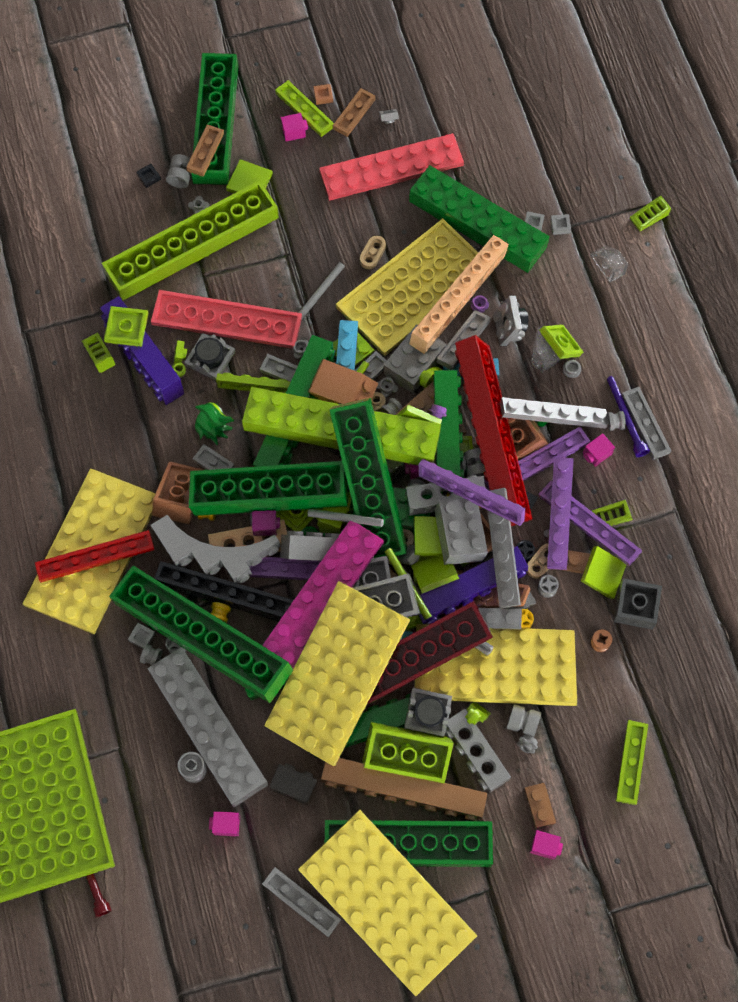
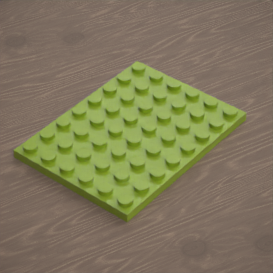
(48, 808)

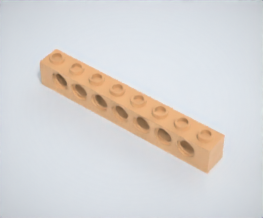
(458, 294)

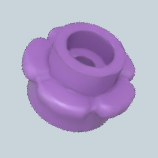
(479, 300)
(438, 411)

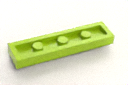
(301, 104)
(245, 382)
(631, 762)

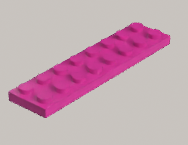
(342, 563)

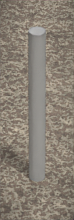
(327, 282)
(345, 517)

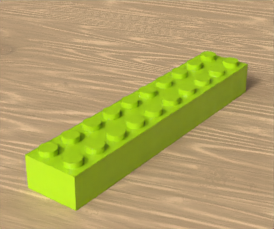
(190, 240)
(310, 422)

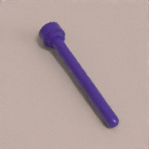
(640, 448)

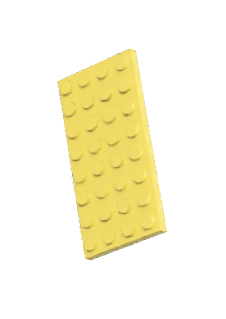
(407, 286)
(100, 513)
(521, 669)
(337, 673)
(387, 902)

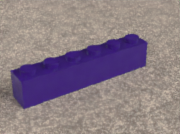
(468, 586)

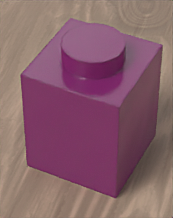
(265, 523)

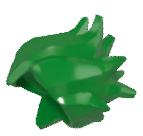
(212, 422)

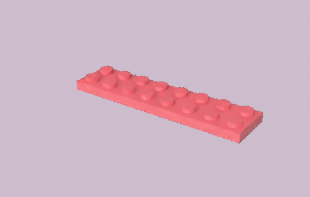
(390, 166)
(226, 319)

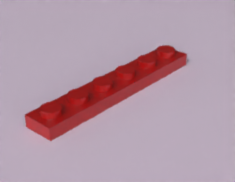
(94, 556)

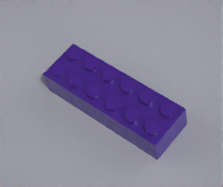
(149, 362)

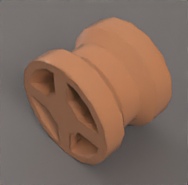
(601, 645)

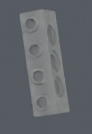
(419, 505)
(488, 757)

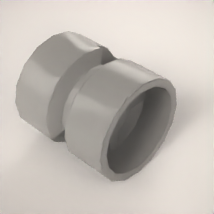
(177, 174)
(474, 463)
(523, 720)
(192, 767)

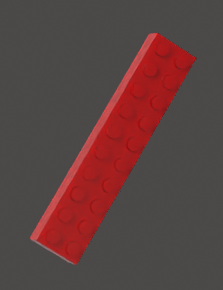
(492, 429)

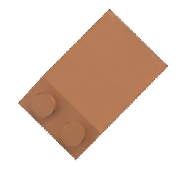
(341, 384)
(526, 437)
(173, 494)

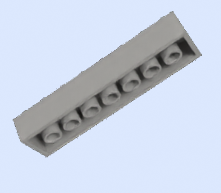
(208, 727)

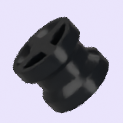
(526, 547)

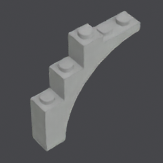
(210, 558)

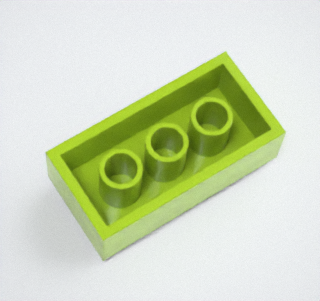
(407, 752)

